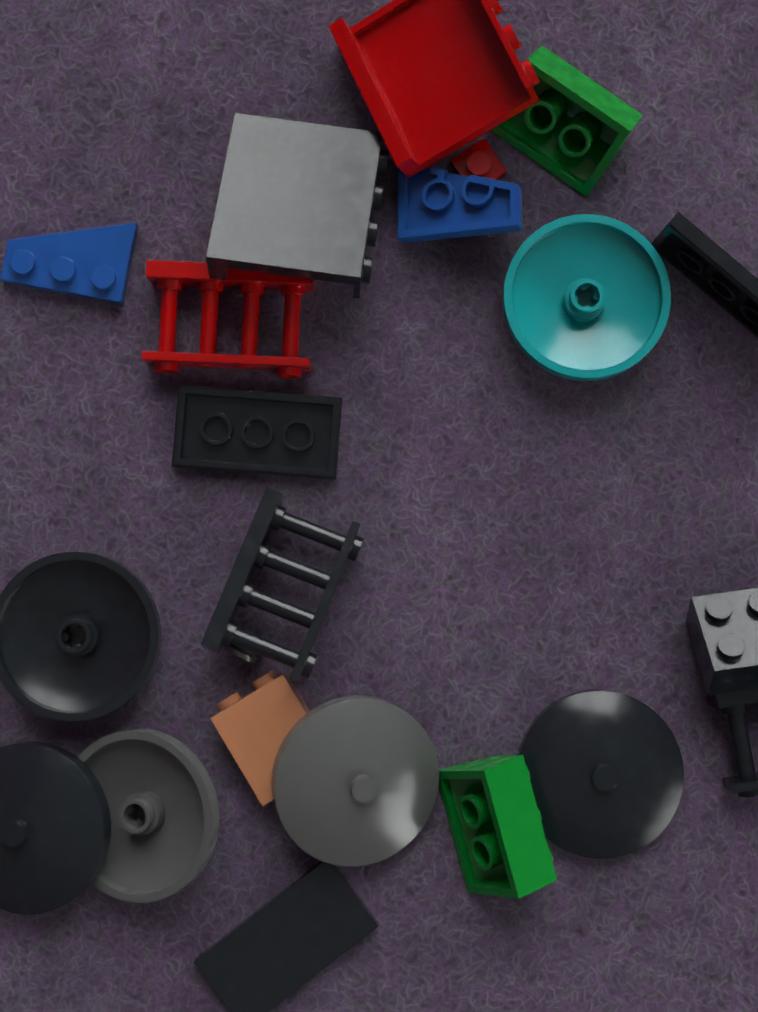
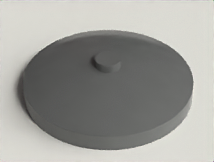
(355, 780)
(159, 814)

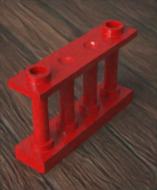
(170, 278)

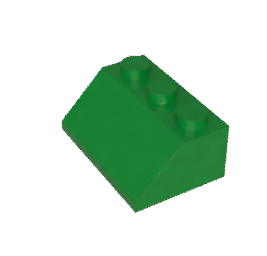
(573, 126)
(496, 827)

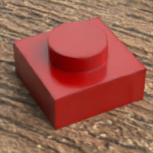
(478, 161)

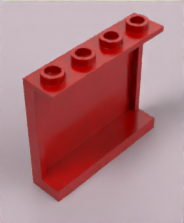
(436, 74)

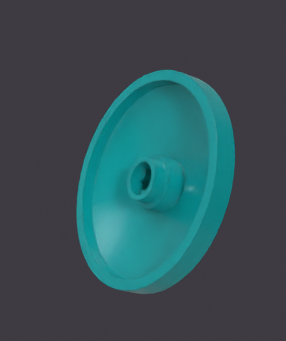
(586, 297)

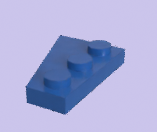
(455, 205)
(75, 263)

